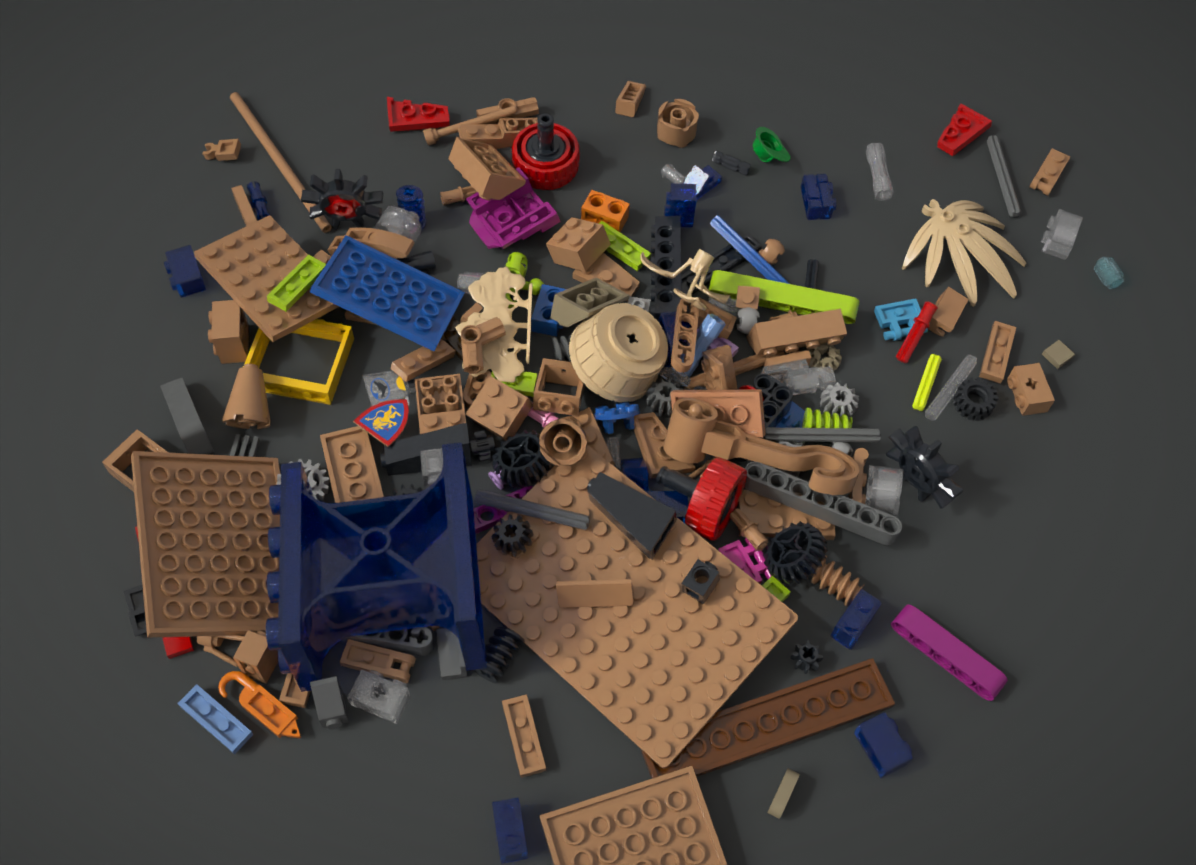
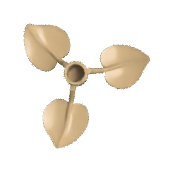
(700, 266)

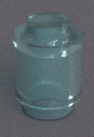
(1109, 272)

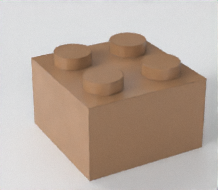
(578, 244)
(229, 332)
(499, 409)

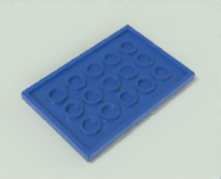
(388, 293)

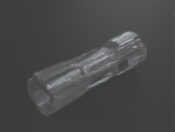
(881, 183)

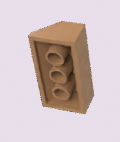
(485, 169)
(797, 332)

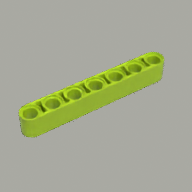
(786, 296)

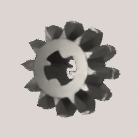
(659, 396)

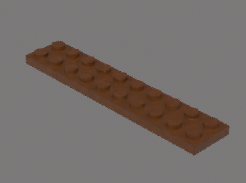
(782, 718)

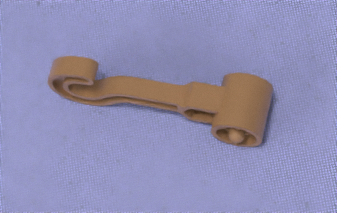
(697, 432)

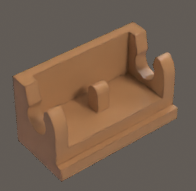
(950, 307)

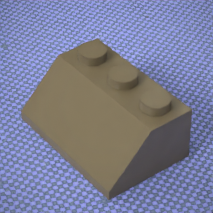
(584, 301)

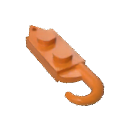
(263, 705)

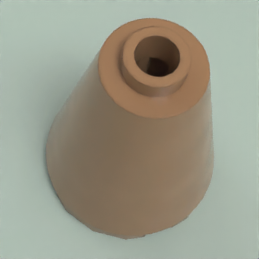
(248, 400)
(563, 441)

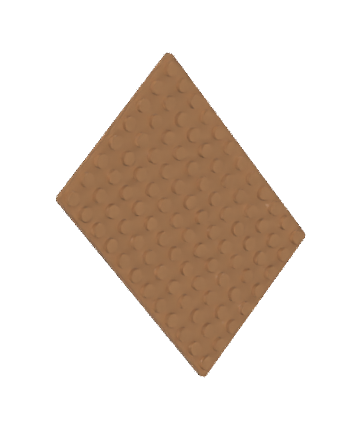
(646, 665)

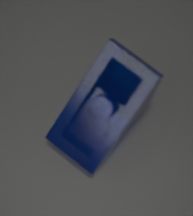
(703, 178)

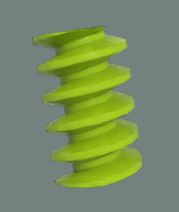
(825, 421)

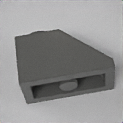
(329, 702)

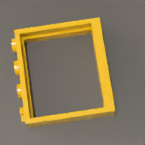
(303, 389)

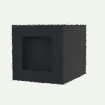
(697, 590)

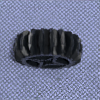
(526, 465)
(795, 553)

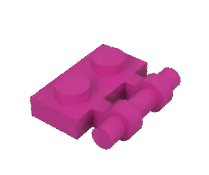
(740, 556)

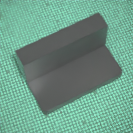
(450, 655)

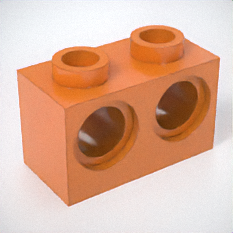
(604, 208)

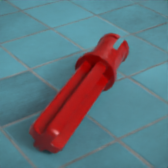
(916, 332)

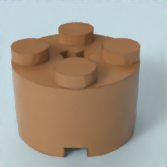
(677, 122)

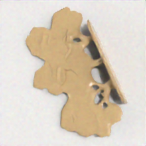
(491, 293)

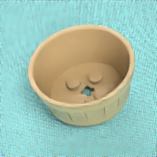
(607, 358)

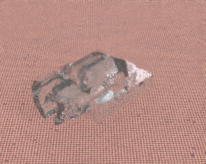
(801, 378)

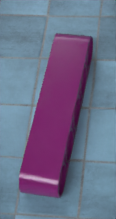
(949, 652)

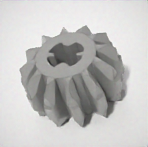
(839, 400)

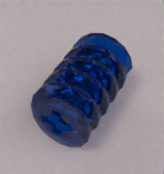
(411, 199)

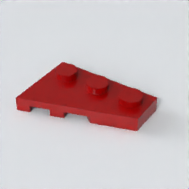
(412, 116)

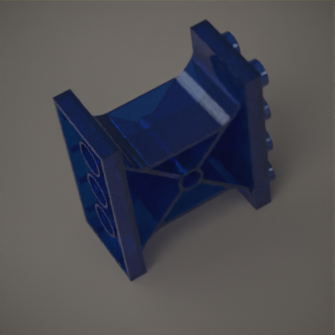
(372, 567)

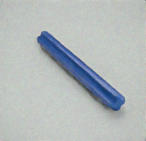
(746, 250)

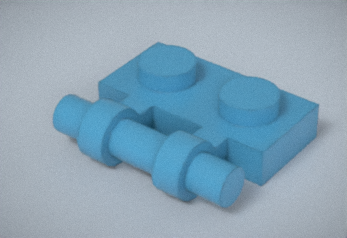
(896, 314)

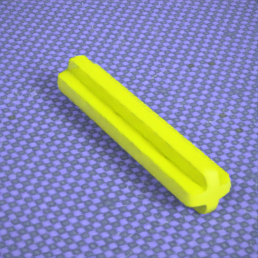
(927, 382)

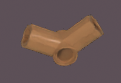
(483, 334)

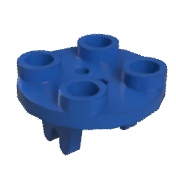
(622, 410)

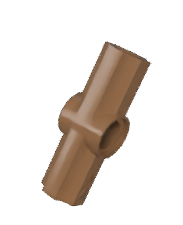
(525, 107)

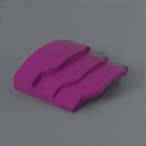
(512, 217)

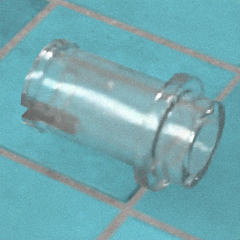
(672, 174)

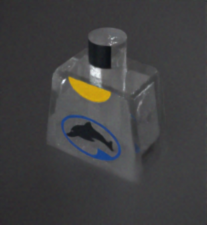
(387, 387)

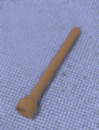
(433, 135)

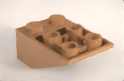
(439, 402)

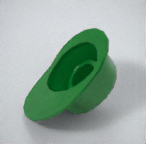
(768, 146)

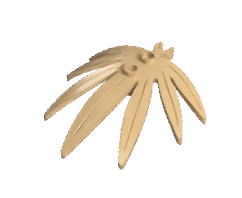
(960, 230)

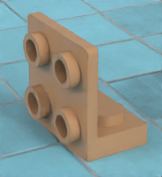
(719, 369)

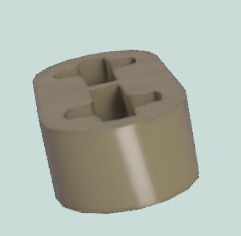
(783, 793)

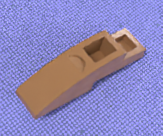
(499, 135)
(381, 240)

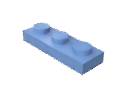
(215, 719)

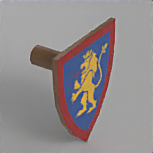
(385, 420)

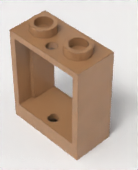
(552, 372)
(121, 456)

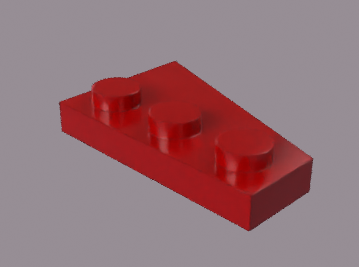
(962, 130)

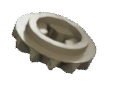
(833, 359)

